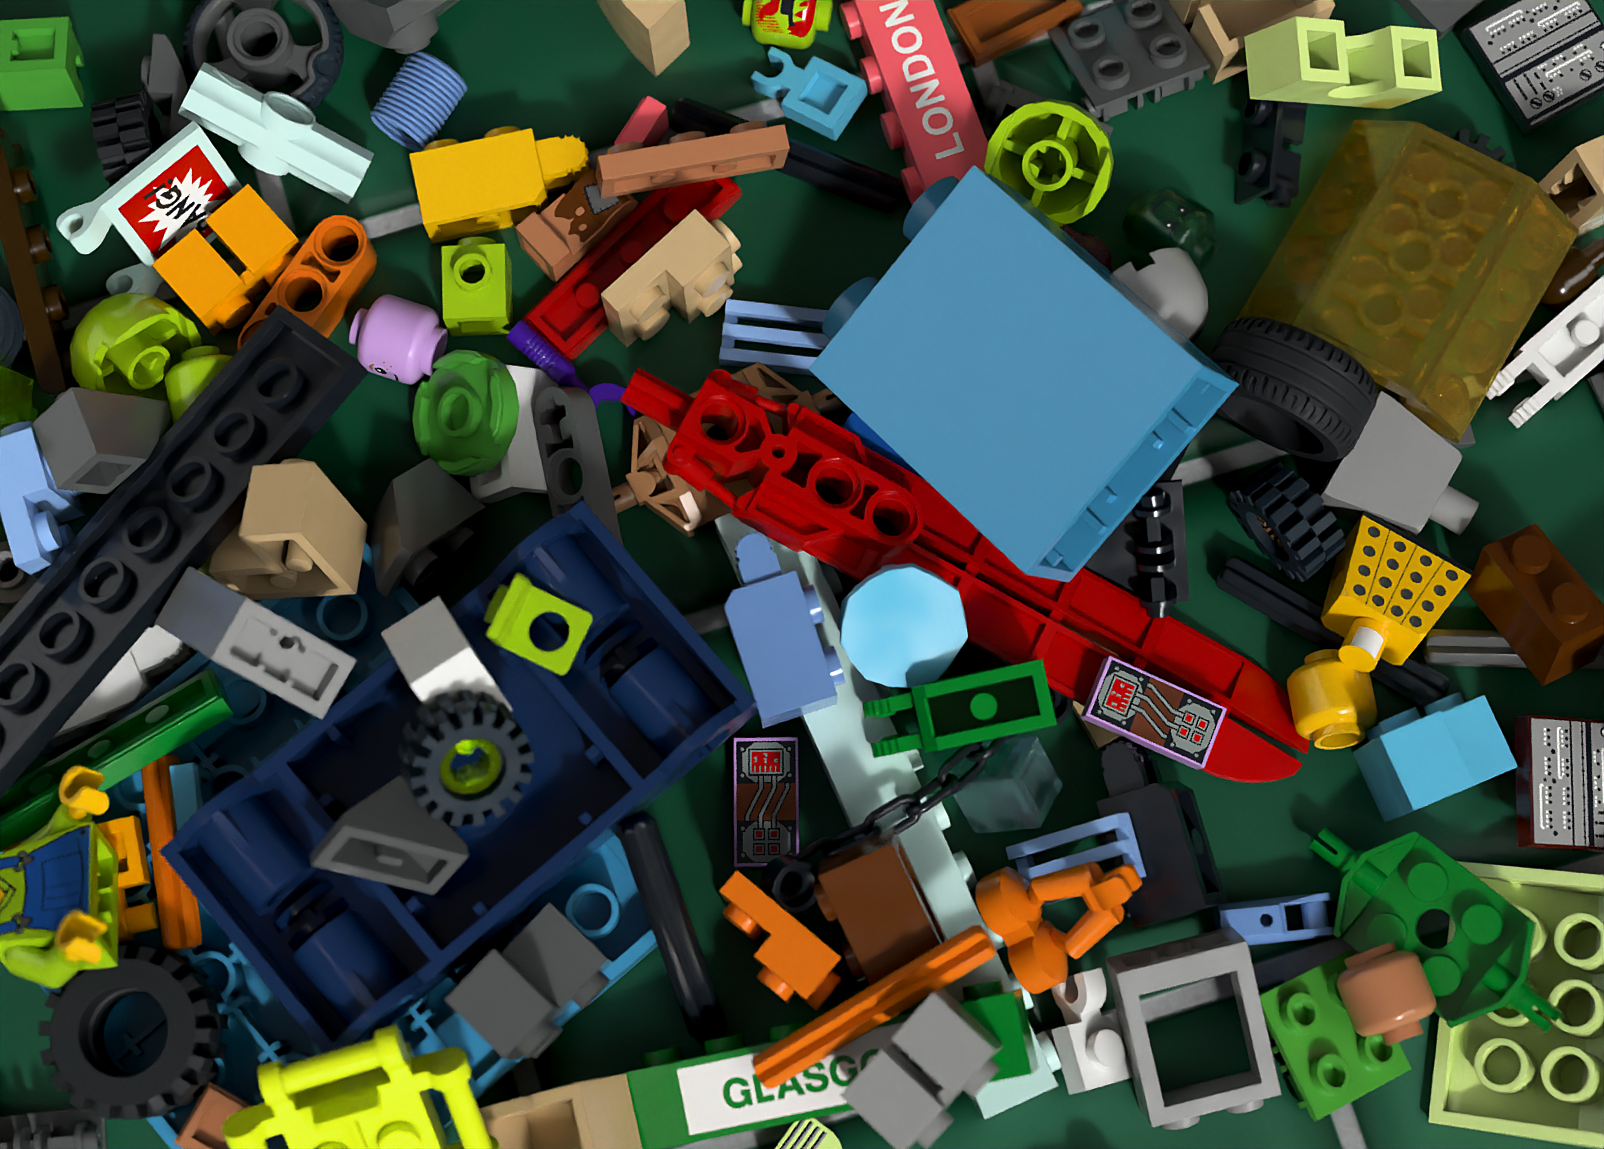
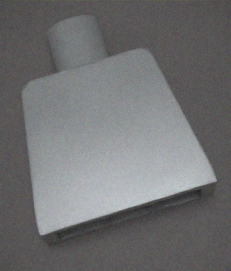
(1398, 475)

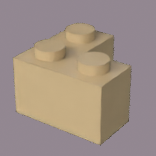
(293, 537)

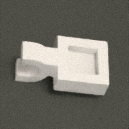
(1089, 1044)

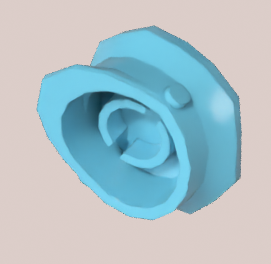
(902, 625)

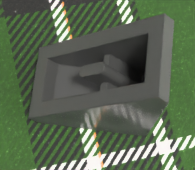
(392, 842)

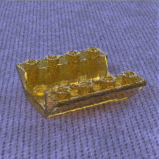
(1418, 265)

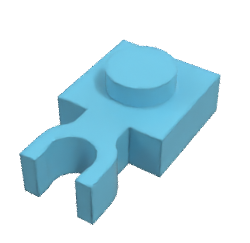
(815, 97)

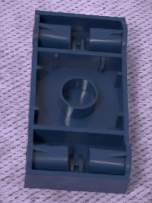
(604, 744)

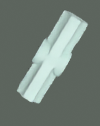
(276, 133)

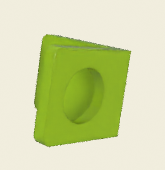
(513, 613)

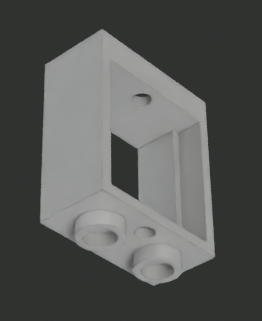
(255, 642)
(1179, 964)

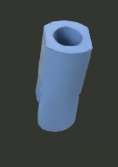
(1265, 919)

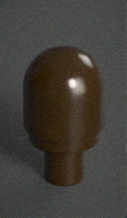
(1574, 275)

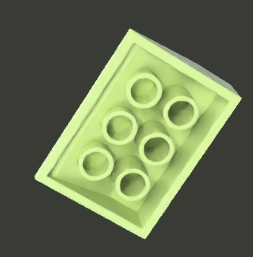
(1501, 1067)

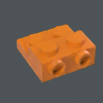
(792, 955)

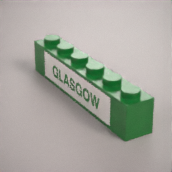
(721, 1095)

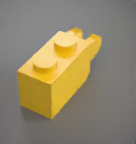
(492, 180)

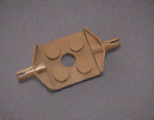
(672, 496)

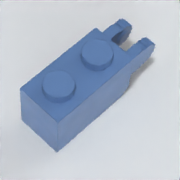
(777, 637)

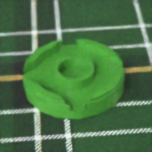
(466, 413)

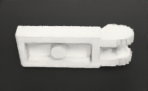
(1558, 353)

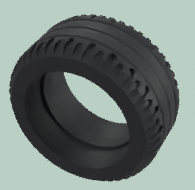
(1294, 389)

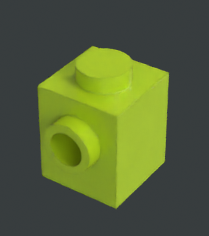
(477, 287)

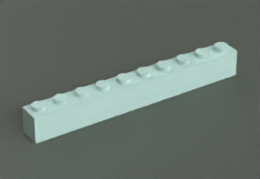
(865, 783)

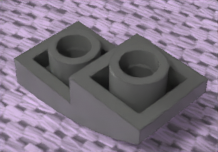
(167, 83)

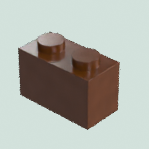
(1538, 603)
(878, 906)

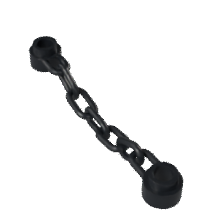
(799, 892)

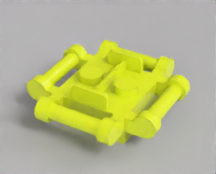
(363, 1100)

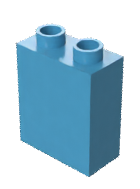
(1017, 374)

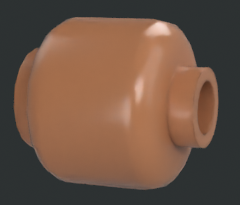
(1386, 993)

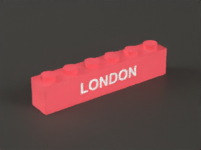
(920, 87)

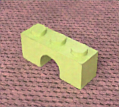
(1320, 65)

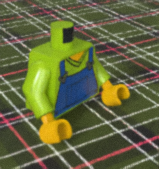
(61, 891)

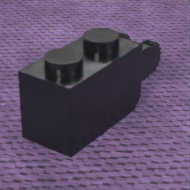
(1168, 834)

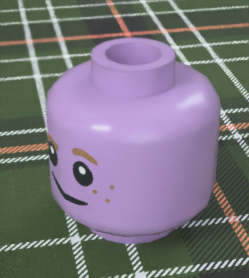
(398, 339)

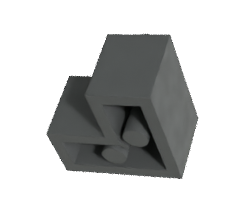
(530, 984)

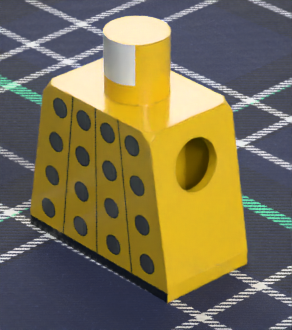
(1387, 593)

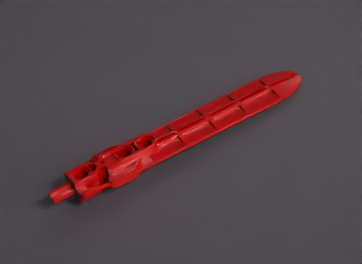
(845, 537)

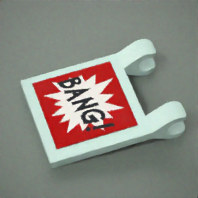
(155, 207)

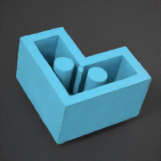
(1432, 757)

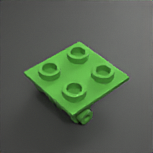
(1318, 1043)

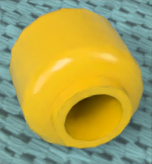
(1331, 701)

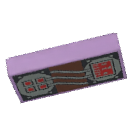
(1153, 713)
(765, 800)

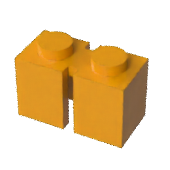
(208, 283)

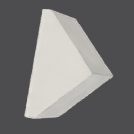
(438, 656)

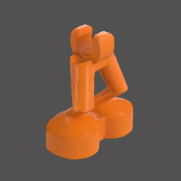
(1034, 945)

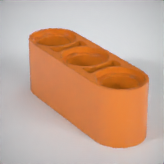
(315, 271)

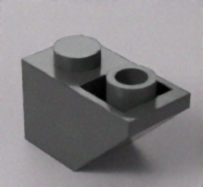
(98, 437)
(420, 525)

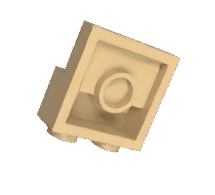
(682, 271)

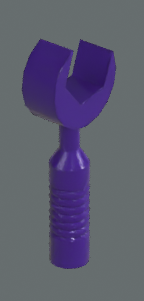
(559, 368)

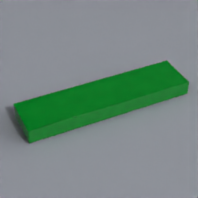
(116, 751)

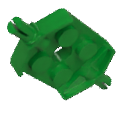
(1492, 942)

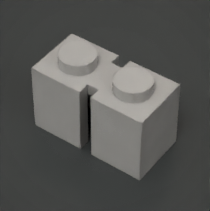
(900, 1097)

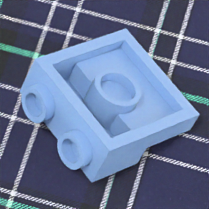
(32, 503)

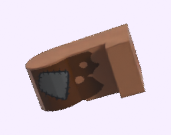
(571, 226)

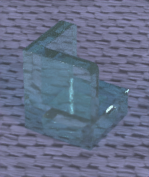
(1012, 788)

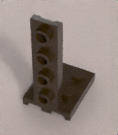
(26, 253)

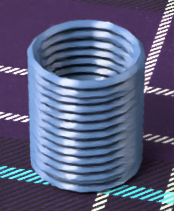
(418, 101)

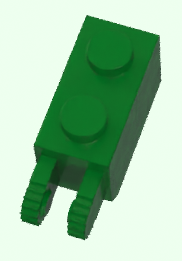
(969, 709)

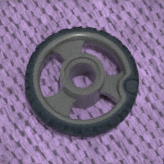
(315, 65)

